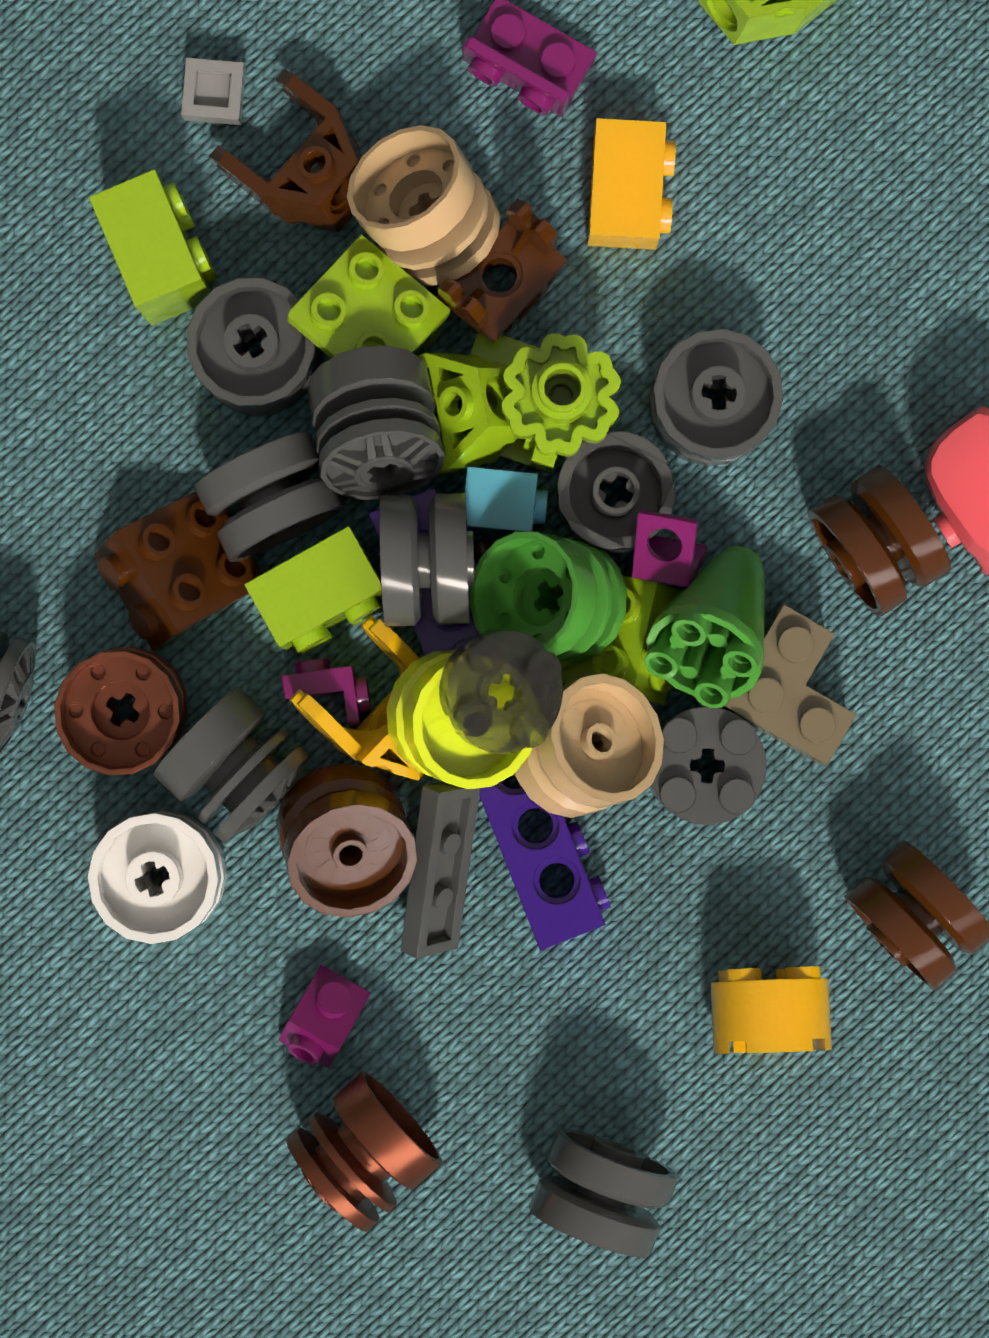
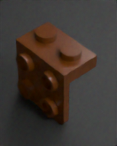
(173, 570)

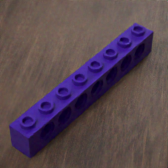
(550, 916)

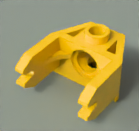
(370, 740)

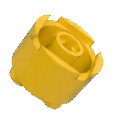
(772, 1013)

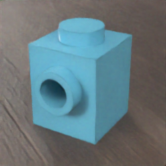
(503, 501)

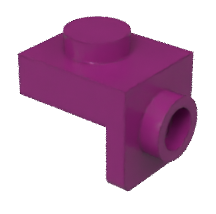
(318, 679)
(323, 1018)

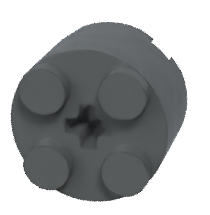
(620, 458)
(739, 771)

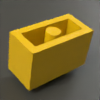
(629, 184)

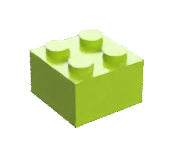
(151, 246)
(317, 592)

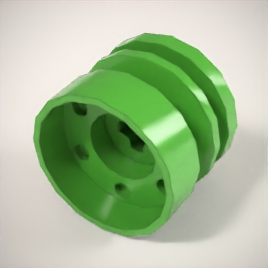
(552, 591)

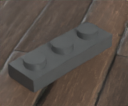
(441, 869)

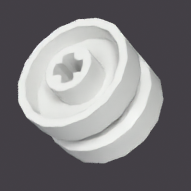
(123, 882)

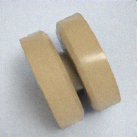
(597, 751)

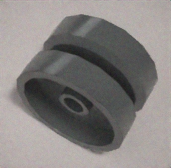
(218, 342)
(739, 373)
(268, 491)
(425, 559)
(603, 1193)

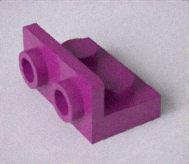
(528, 58)

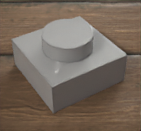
(213, 91)

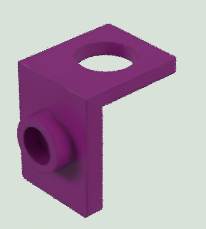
(665, 558)

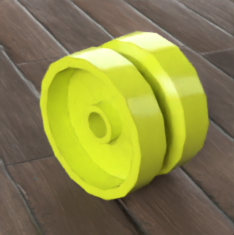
(430, 741)

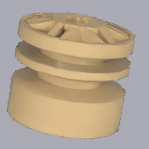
(424, 204)

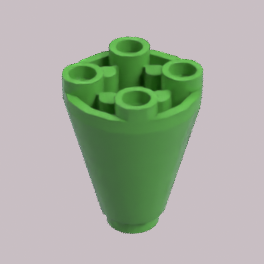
(713, 630)

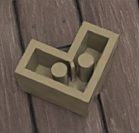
(782, 701)

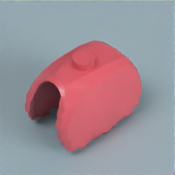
(960, 484)

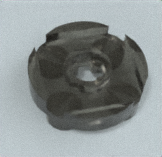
(535, 700)

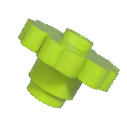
(567, 365)

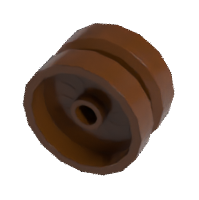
(879, 540)
(345, 840)
(924, 910)

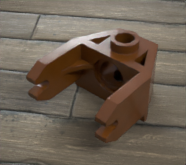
(294, 191)
(527, 250)

